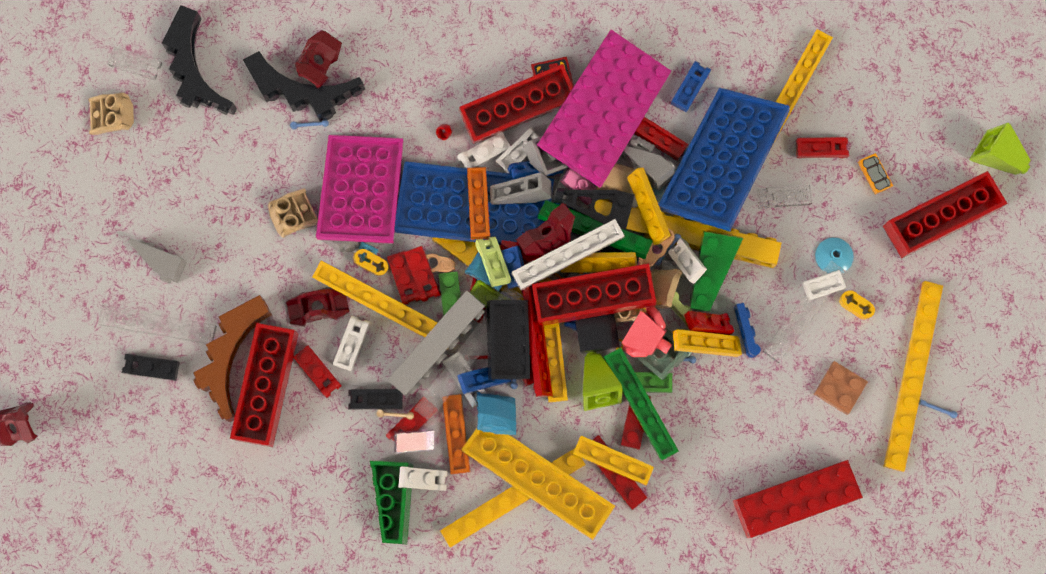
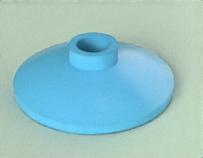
(825, 251)

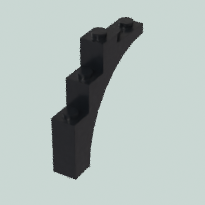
(181, 43)
(299, 95)

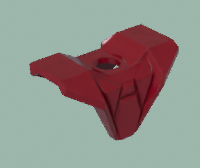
(324, 46)
(550, 234)
(300, 307)
(19, 418)

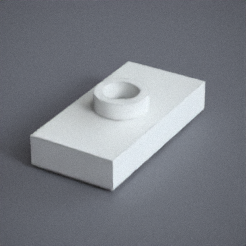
(824, 285)

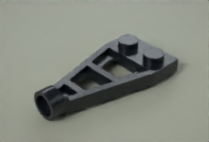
(620, 200)

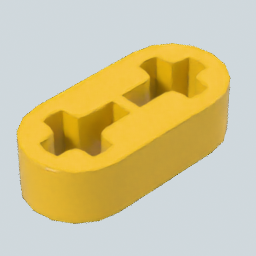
(368, 266)
(859, 301)

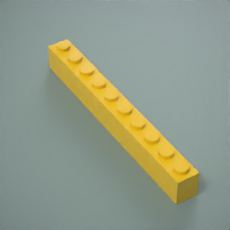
(752, 249)

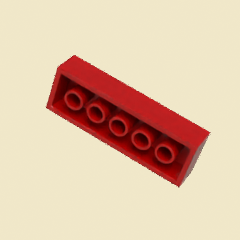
(516, 104)
(944, 214)
(594, 294)
(264, 385)
(797, 499)

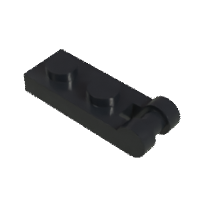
(151, 367)
(375, 399)

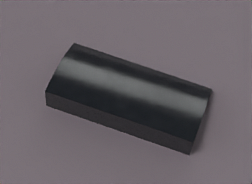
(597, 332)
(508, 339)

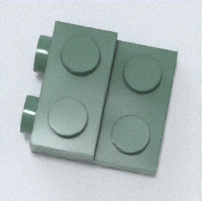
(661, 363)

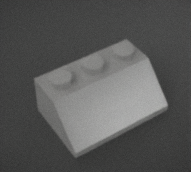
(541, 159)

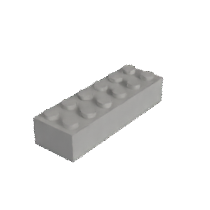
(433, 346)

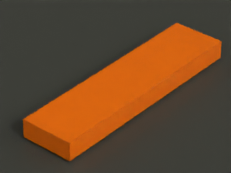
(478, 203)
(456, 434)

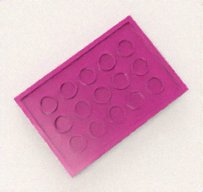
(360, 189)

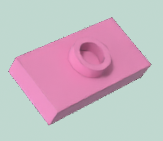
(575, 181)

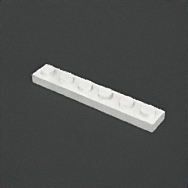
(567, 254)

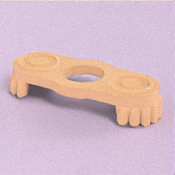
(651, 257)
(444, 263)

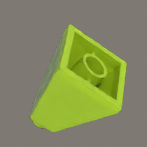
(1002, 151)
(599, 383)

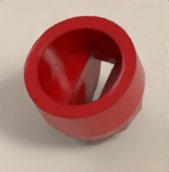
(443, 135)

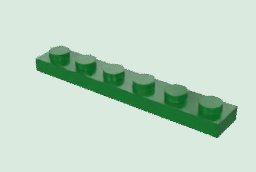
(585, 224)
(641, 404)

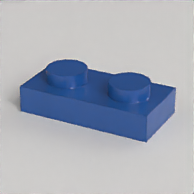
(513, 261)

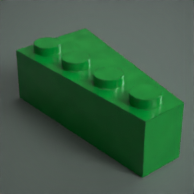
(717, 255)
(391, 501)

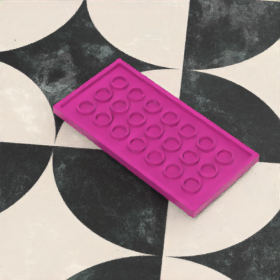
(604, 108)

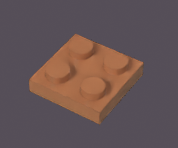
(840, 387)

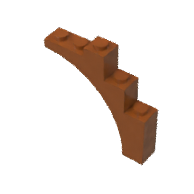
(216, 375)

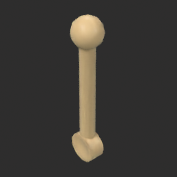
(381, 413)

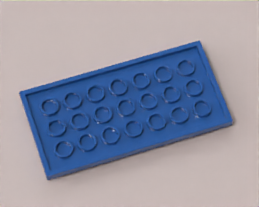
(724, 159)
(436, 205)

